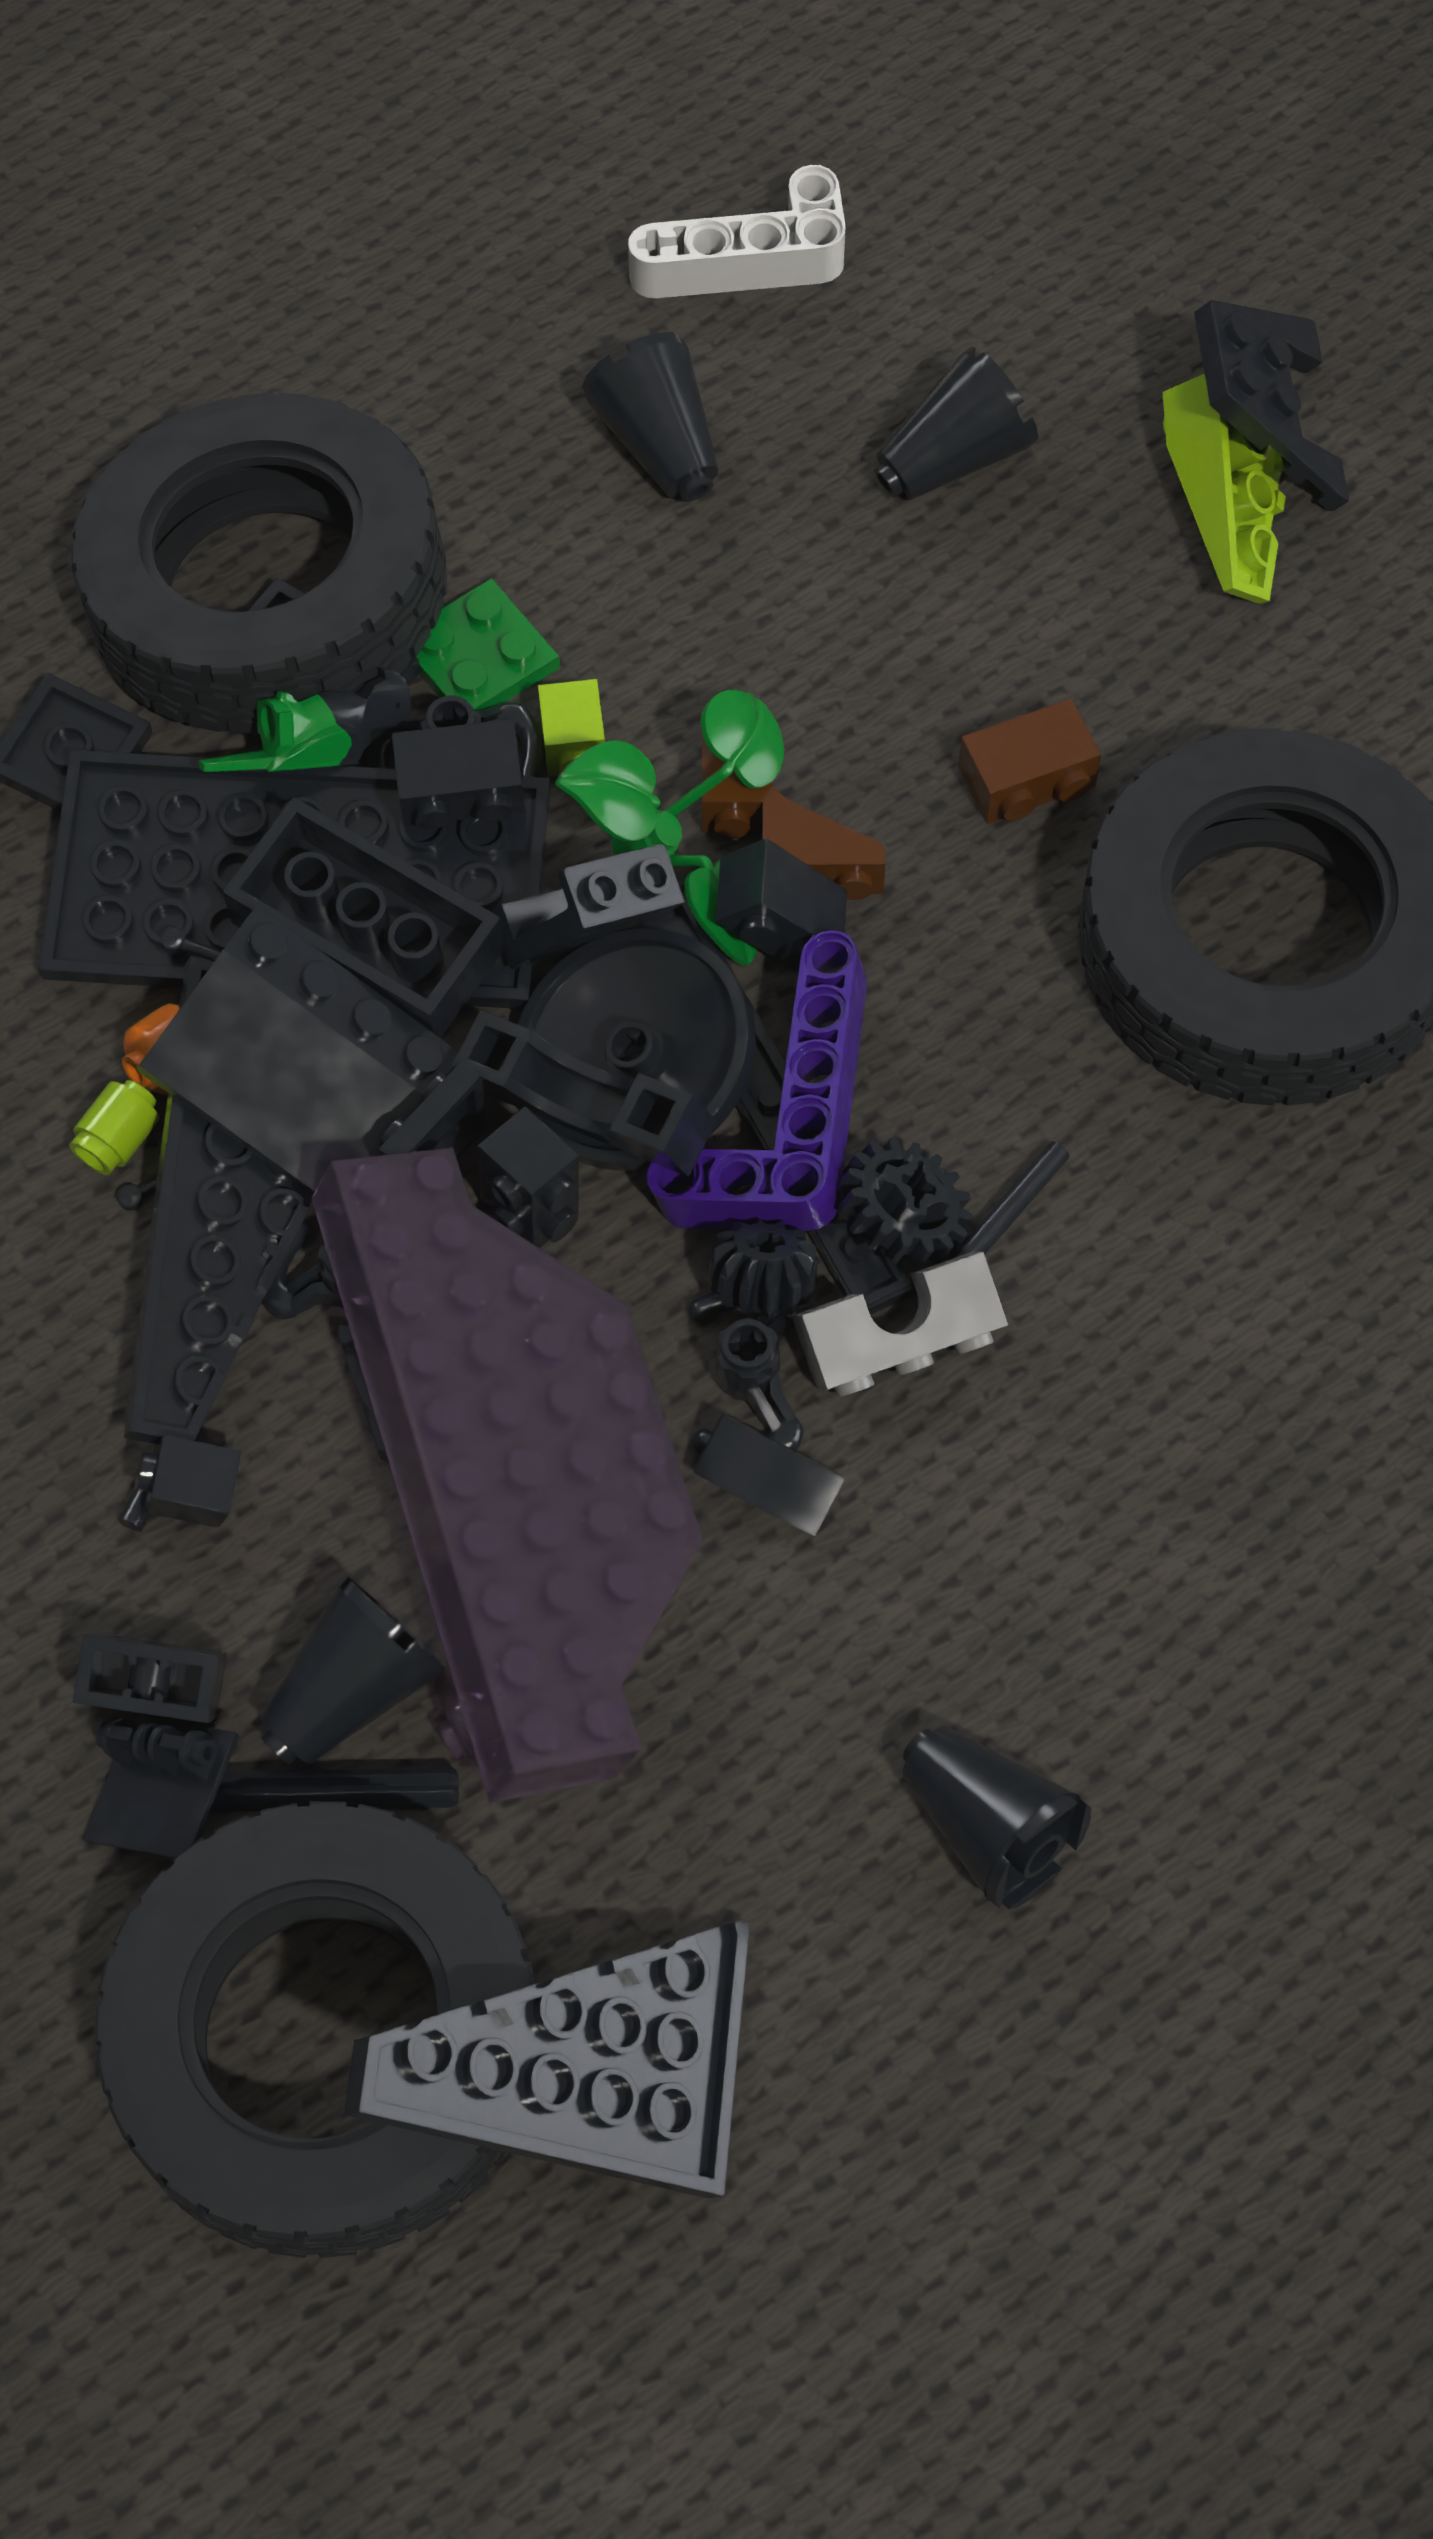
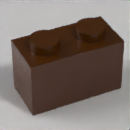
(1029, 762)

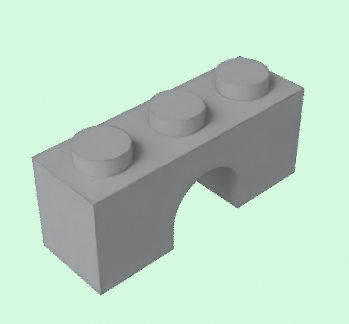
(954, 1308)

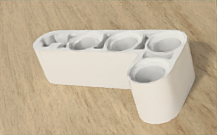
(747, 249)

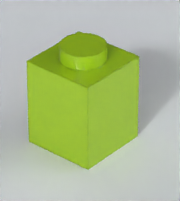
(569, 721)

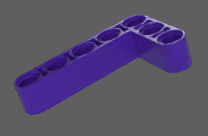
(803, 1109)

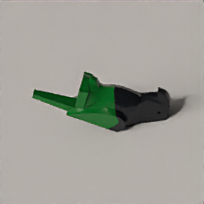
(323, 728)

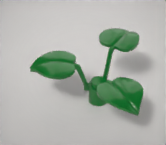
(618, 782)

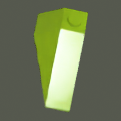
(1228, 489)

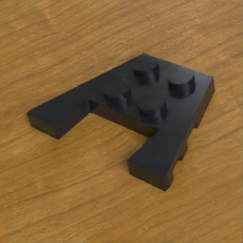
(1251, 386)

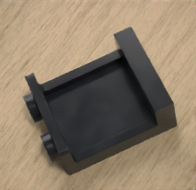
(593, 903)

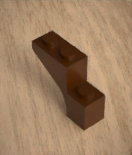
(818, 841)

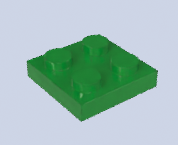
(484, 650)

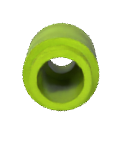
(114, 1126)

